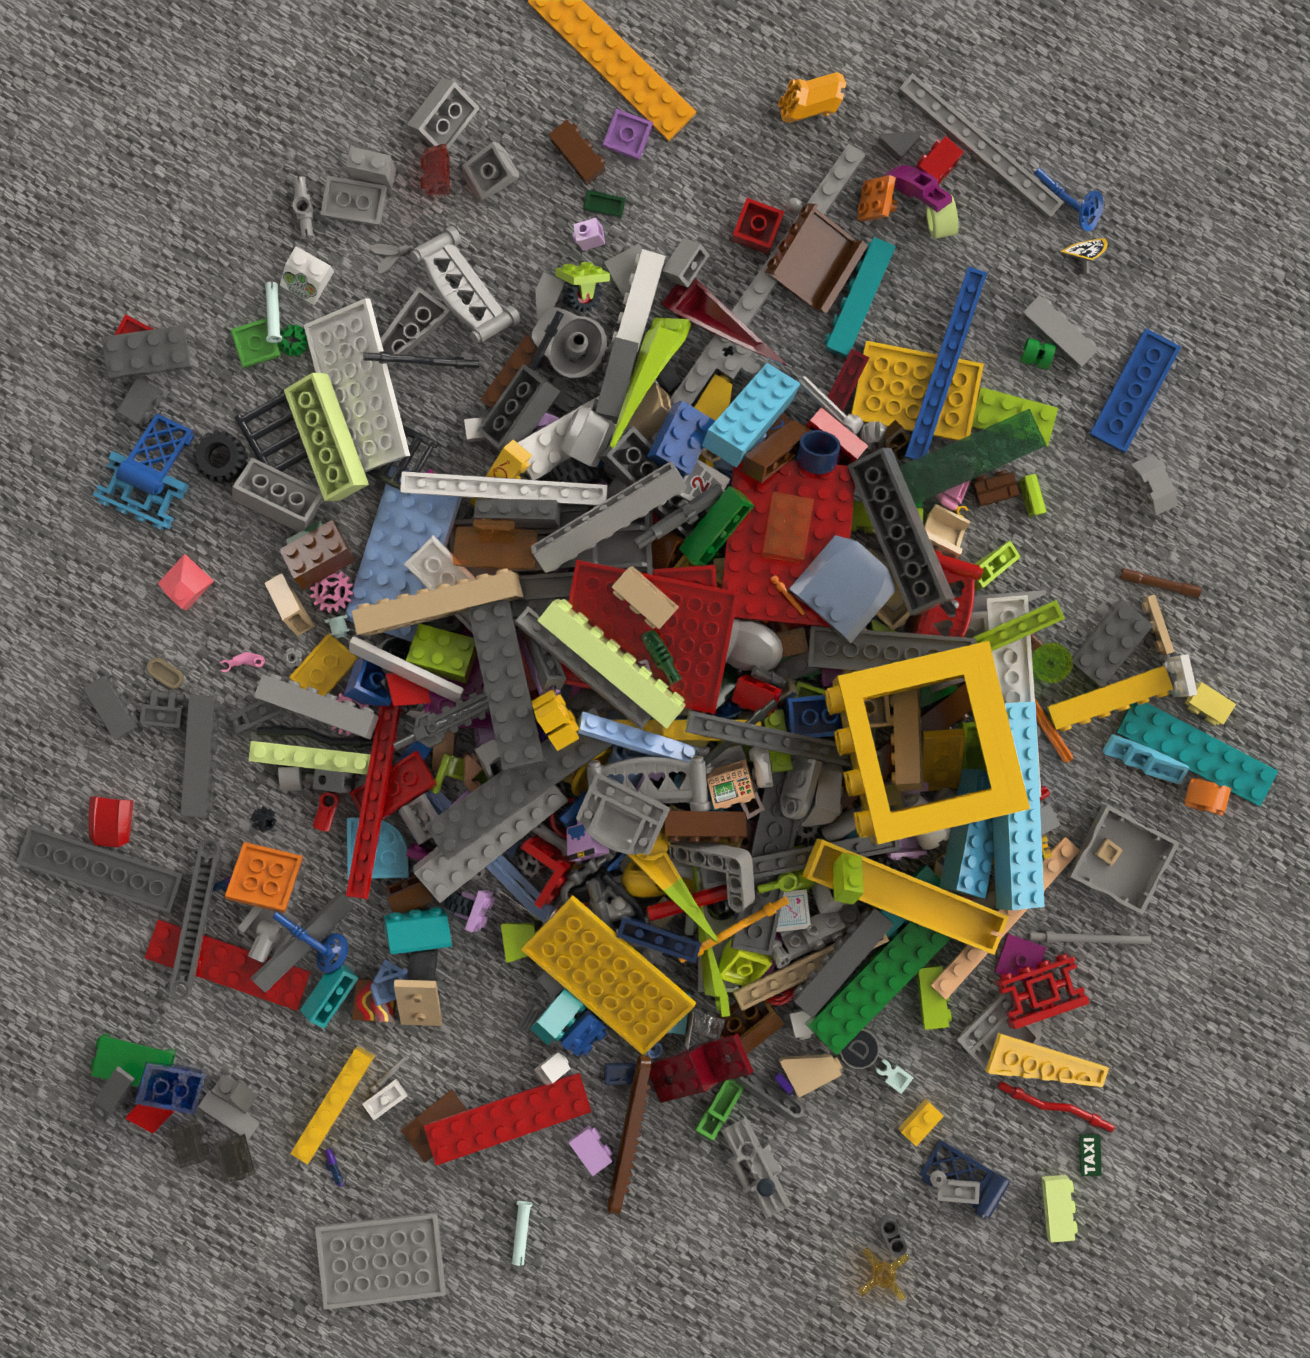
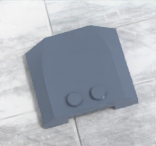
(845, 586)

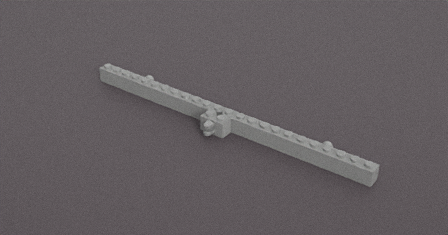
(713, 358)

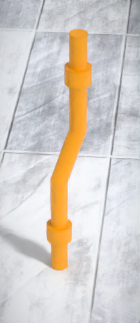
(768, 910)

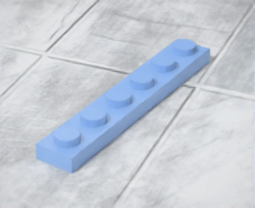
(634, 738)

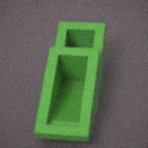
(718, 1109)

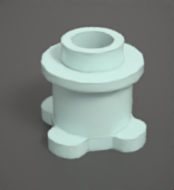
(338, 626)

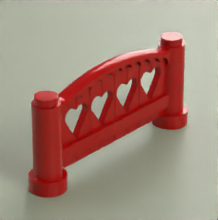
(954, 571)

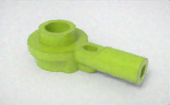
(786, 882)

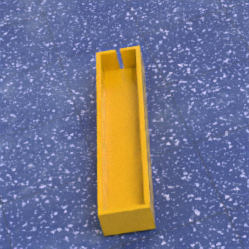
(913, 899)

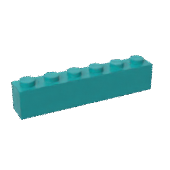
(860, 297)

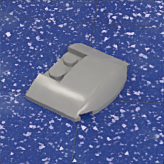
(621, 816)
(982, 1032)

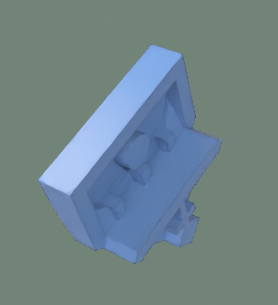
(383, 983)

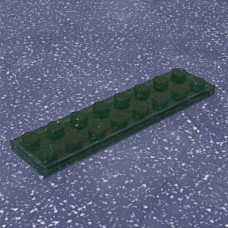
(972, 456)

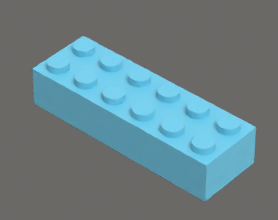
(751, 414)

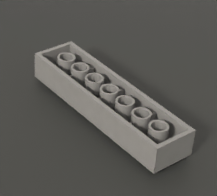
(446, 876)

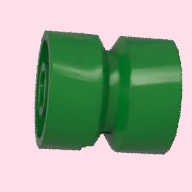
(1032, 348)

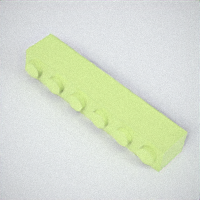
(309, 757)

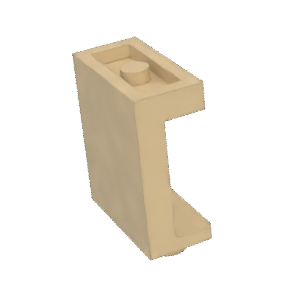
(945, 530)

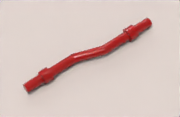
(1093, 1119)

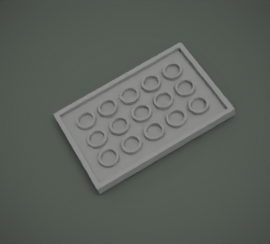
(380, 1260)

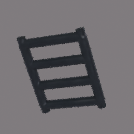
(252, 437)
(417, 439)

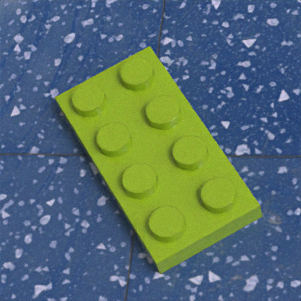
(998, 406)

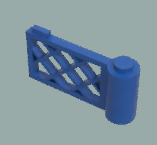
(146, 477)

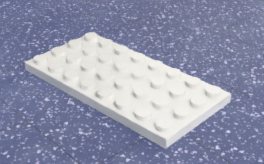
(359, 385)

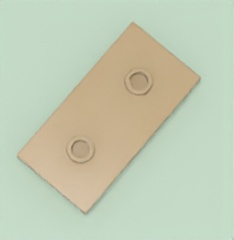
(418, 1002)

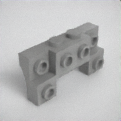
(823, 930)

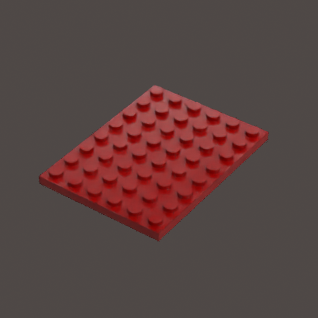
(751, 573)
(694, 634)

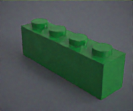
(716, 526)

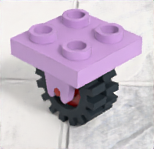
(471, 907)

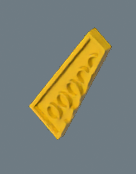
(1029, 1060)

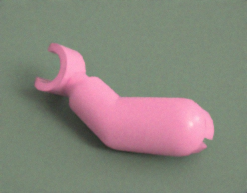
(245, 658)

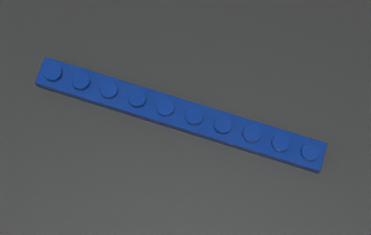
(945, 363)

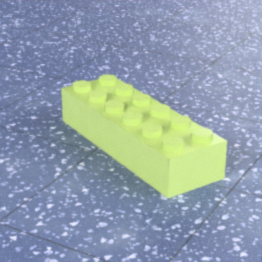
(326, 437)

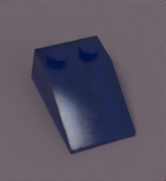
(170, 1087)

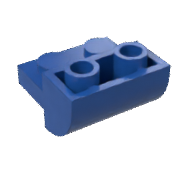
(584, 1034)

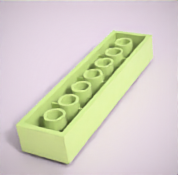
(612, 662)

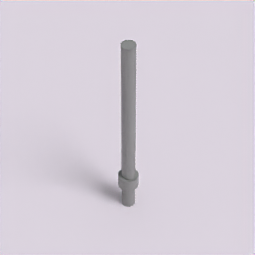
(1051, 937)

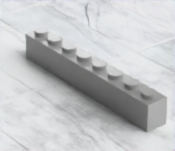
(609, 517)

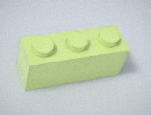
(1059, 1208)

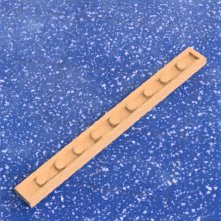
(970, 956)

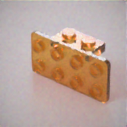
(494, 545)

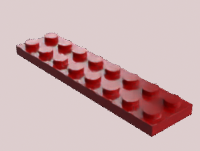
(228, 966)
(507, 1118)

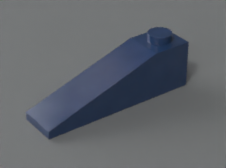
(658, 938)

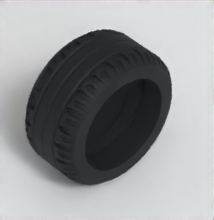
(423, 965)

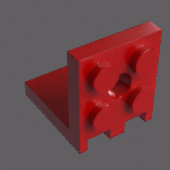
(554, 860)

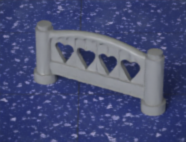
(444, 248)
(691, 790)

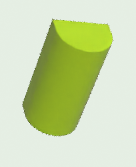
(1032, 495)

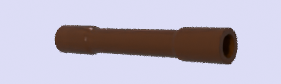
(1182, 588)

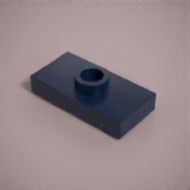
(619, 1073)

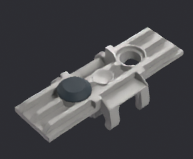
(762, 1164)

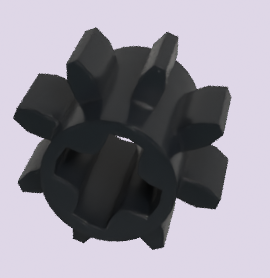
(263, 819)

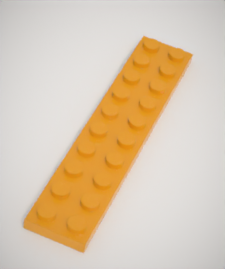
(617, 63)

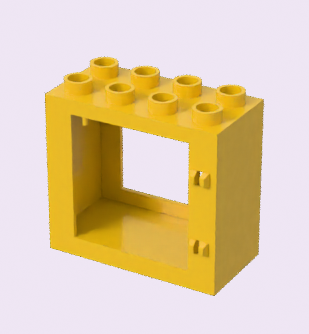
(978, 669)

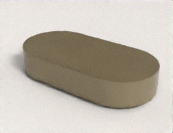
(165, 673)

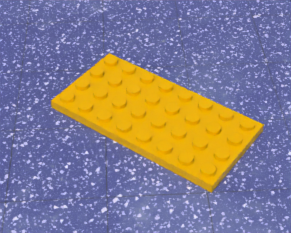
(608, 975)

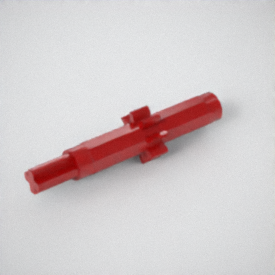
(701, 898)

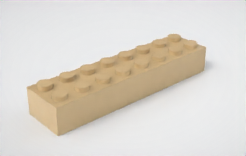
(437, 603)

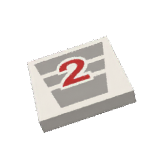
(702, 479)

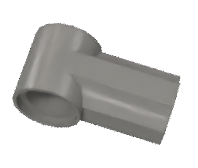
(267, 936)

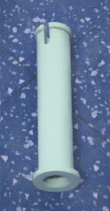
(272, 313)
(521, 1232)

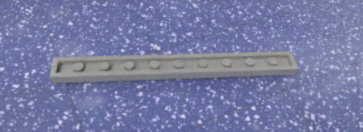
(980, 146)

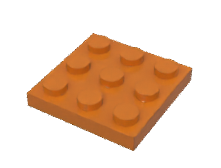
(264, 877)

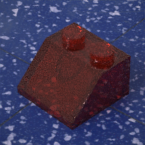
(436, 170)

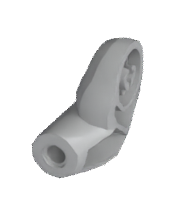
(753, 646)

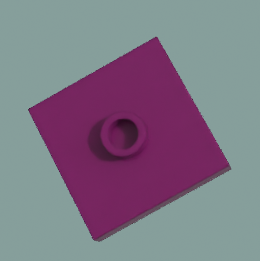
(1018, 954)

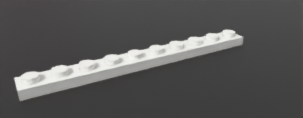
(502, 488)

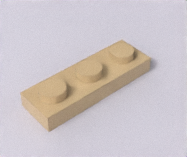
(1163, 642)

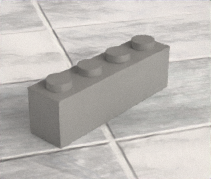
(1059, 332)

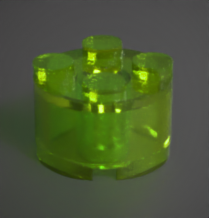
(1060, 655)

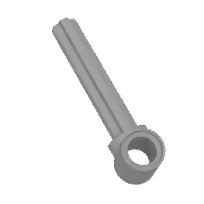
(851, 422)

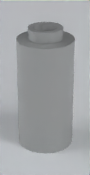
(841, 826)

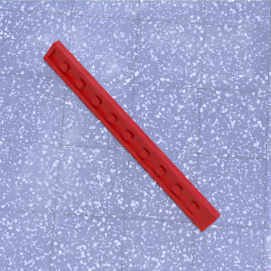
(373, 802)

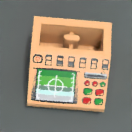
(731, 784)

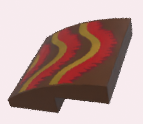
(364, 1005)

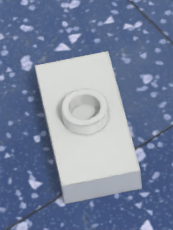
(385, 1099)

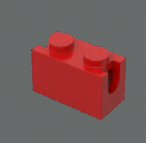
(754, 693)

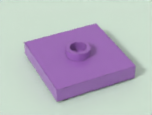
(627, 134)

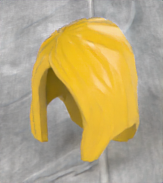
(638, 883)

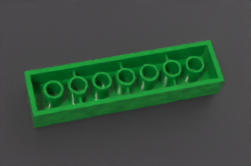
(874, 984)

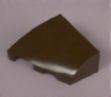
(897, 440)

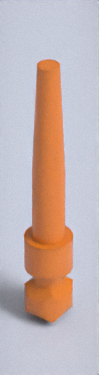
(781, 587)

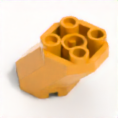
(812, 97)

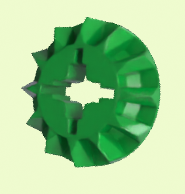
(298, 347)

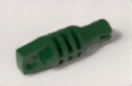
(660, 655)

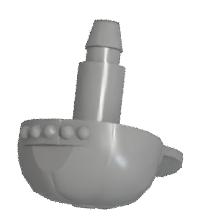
(570, 342)

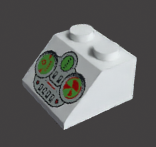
(305, 275)

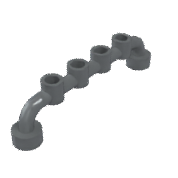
(576, 877)

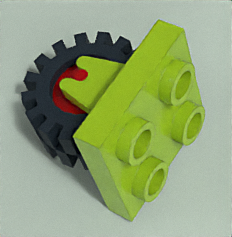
(582, 284)

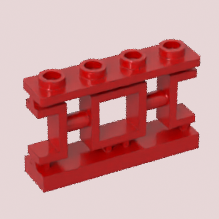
(1046, 1006)

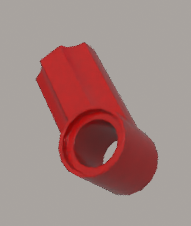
(325, 812)

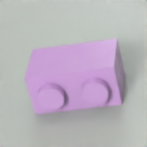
(591, 1150)

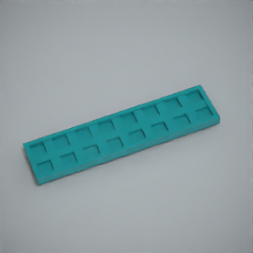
(1199, 751)

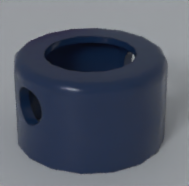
(818, 452)

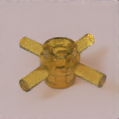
(878, 1268)

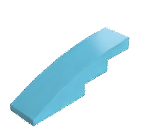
(1145, 758)

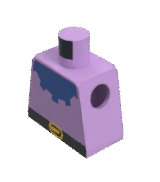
(581, 845)

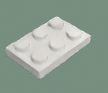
(1181, 676)

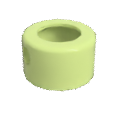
(943, 222)

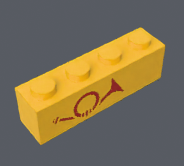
(509, 464)

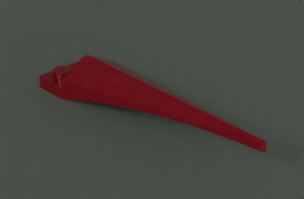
(711, 315)

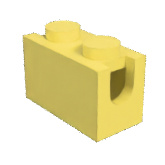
(1210, 704)

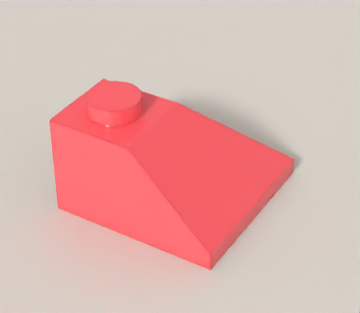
(185, 582)

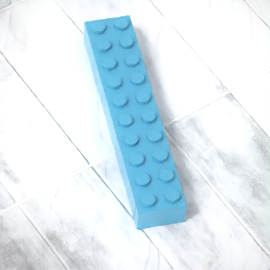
(1019, 834)

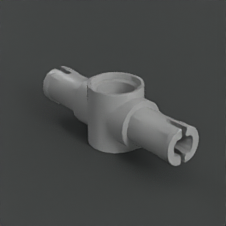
(303, 217)

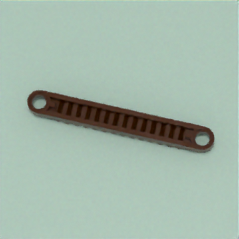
(629, 1135)

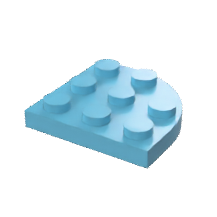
(390, 852)

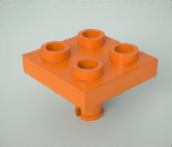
(877, 199)

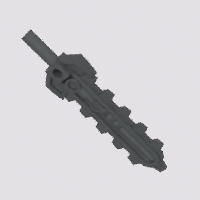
(431, 728)

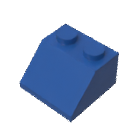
(364, 685)

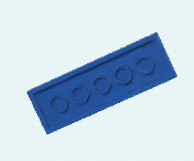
(1135, 390)

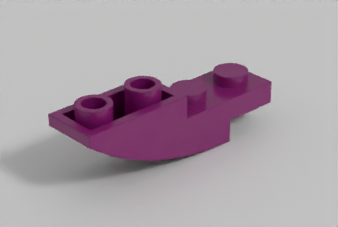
(921, 185)

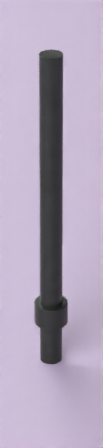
(759, 715)

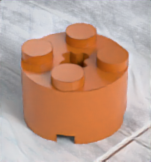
(1207, 796)

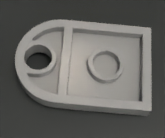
(799, 787)

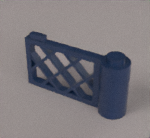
(991, 1187)

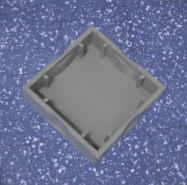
(1137, 869)

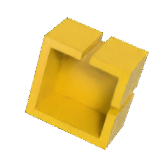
(555, 718)

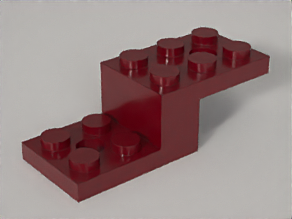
(699, 1068)

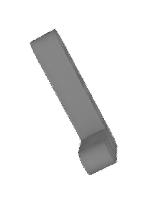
(722, 858)

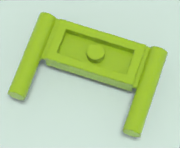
(453, 767)

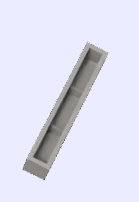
(316, 706)

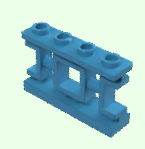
(135, 507)

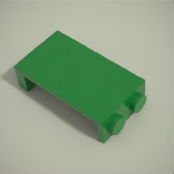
(126, 1055)

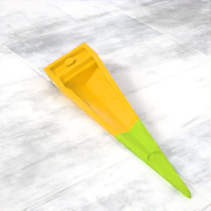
(668, 879)

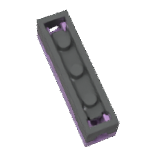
(542, 665)

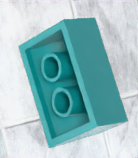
(417, 930)

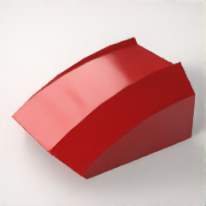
(109, 821)

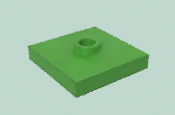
(252, 344)

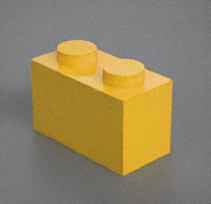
(920, 1122)

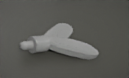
(392, 252)

